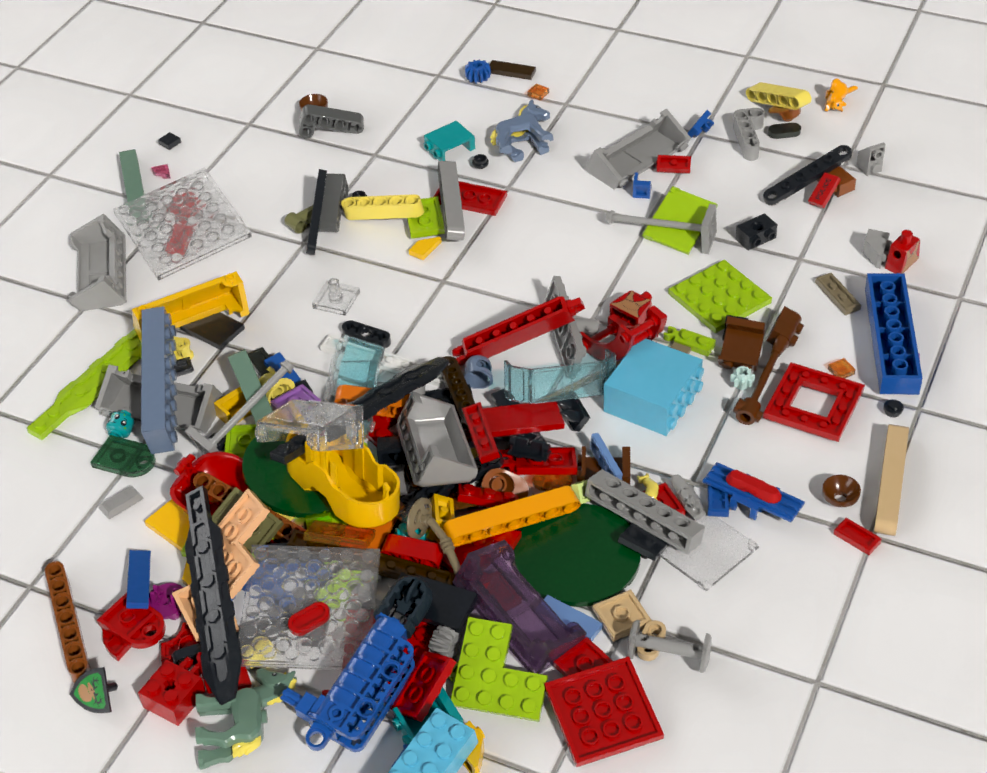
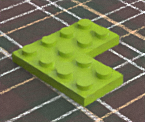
(486, 684)

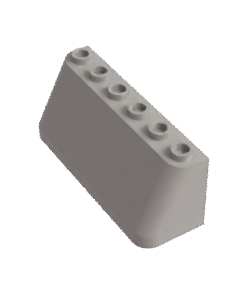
(434, 442)

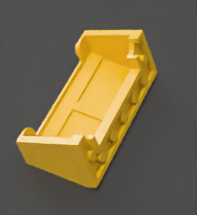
(199, 302)

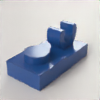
(703, 123)

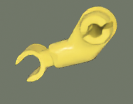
(651, 486)

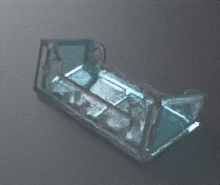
(354, 364)

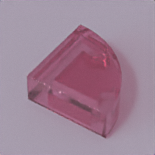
(161, 170)

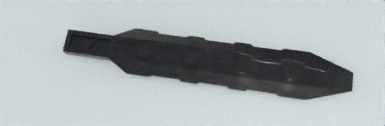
(373, 401)
(213, 605)

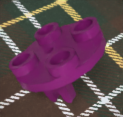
(159, 597)

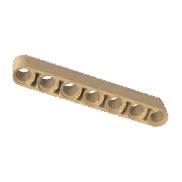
(891, 480)

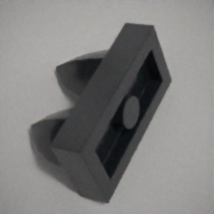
(574, 412)

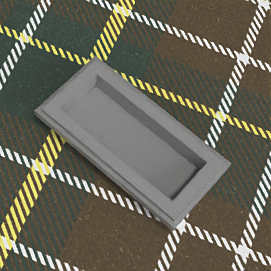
(120, 502)

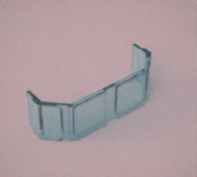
(558, 382)

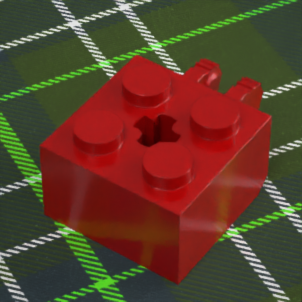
(173, 690)

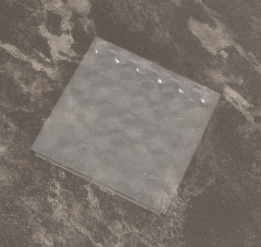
(182, 223)
(291, 581)

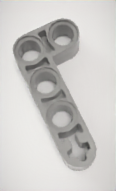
(744, 126)

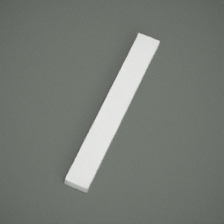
(393, 363)

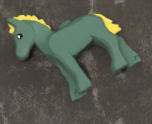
(247, 715)

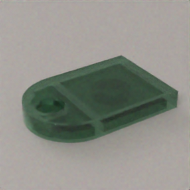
(123, 457)

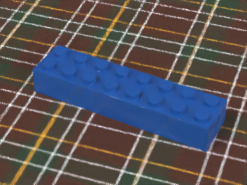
(893, 334)

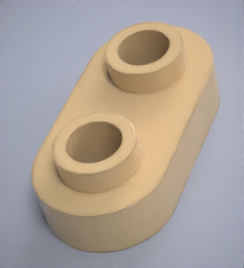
(651, 628)

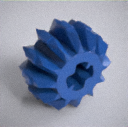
(477, 71)

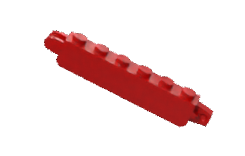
(519, 329)

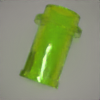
(326, 516)

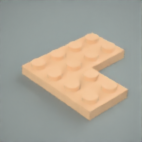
(236, 529)

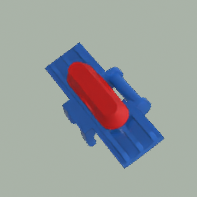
(753, 493)

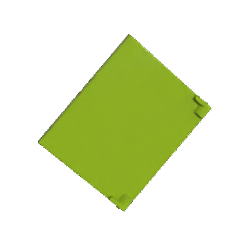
(678, 207)

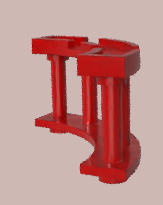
(625, 334)

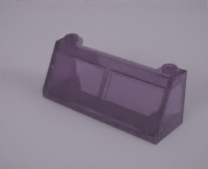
(509, 598)

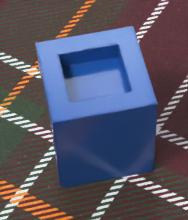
(641, 189)

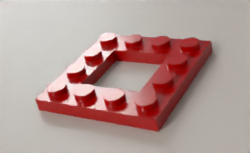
(829, 427)

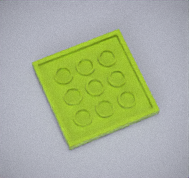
(718, 293)

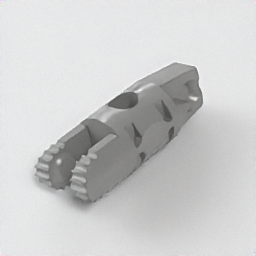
(688, 497)

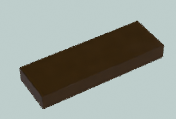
(512, 69)

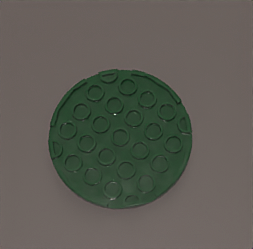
(275, 485)
(577, 556)

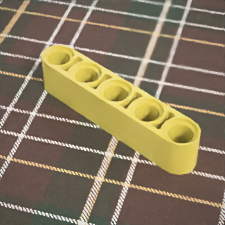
(778, 95)
(382, 207)

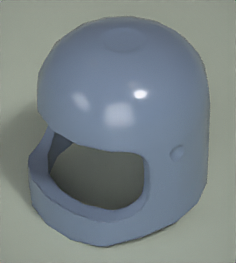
(477, 372)

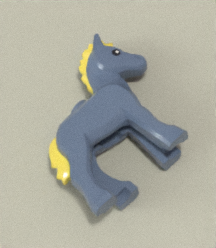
(522, 128)

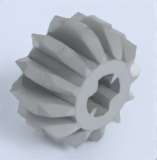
(445, 641)

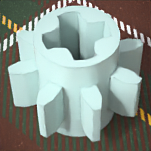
(742, 378)

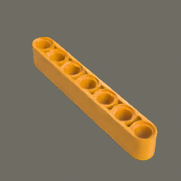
(511, 515)

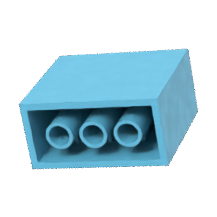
(653, 386)

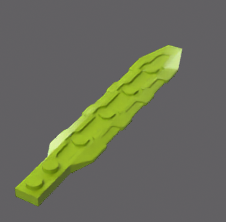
(86, 388)

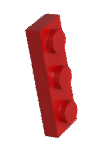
(483, 497)

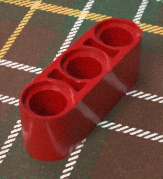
(413, 550)

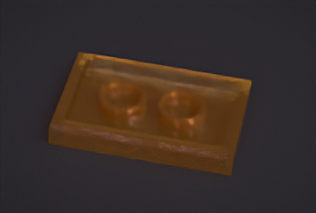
(339, 535)

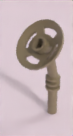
(423, 521)

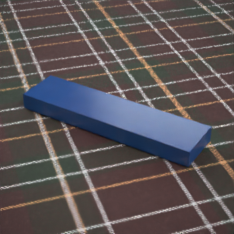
(138, 579)

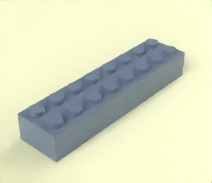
(158, 380)

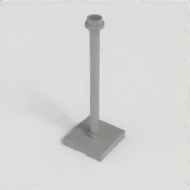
(707, 228)
(210, 445)

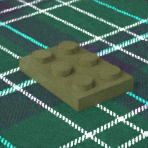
(262, 534)

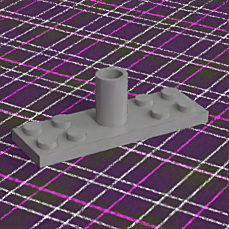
(569, 336)

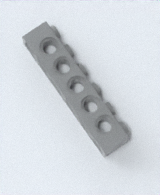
(644, 511)

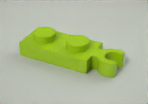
(698, 343)

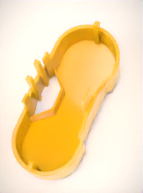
(352, 482)

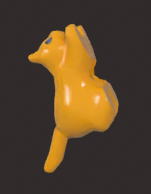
(836, 95)

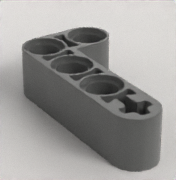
(329, 118)
(335, 191)

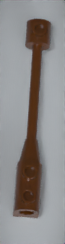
(781, 337)

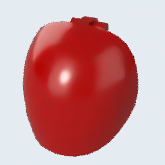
(220, 465)

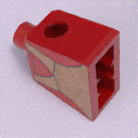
(903, 252)
(632, 307)

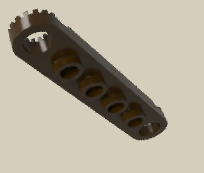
(457, 388)

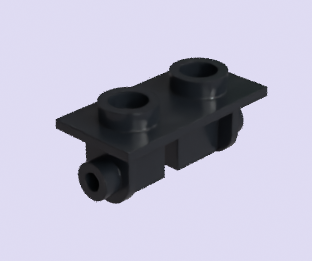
(538, 451)

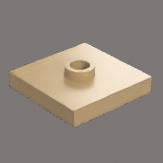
(620, 613)

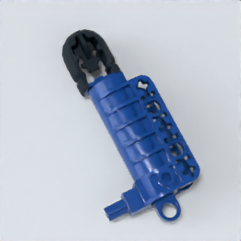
(367, 673)

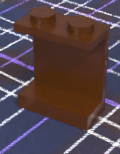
(742, 343)
(590, 466)

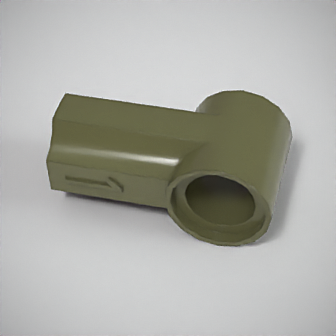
(299, 221)

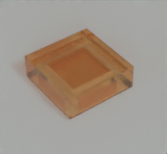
(538, 92)
(841, 368)

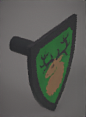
(92, 691)

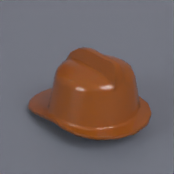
(785, 113)
(505, 481)

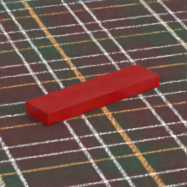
(481, 433)

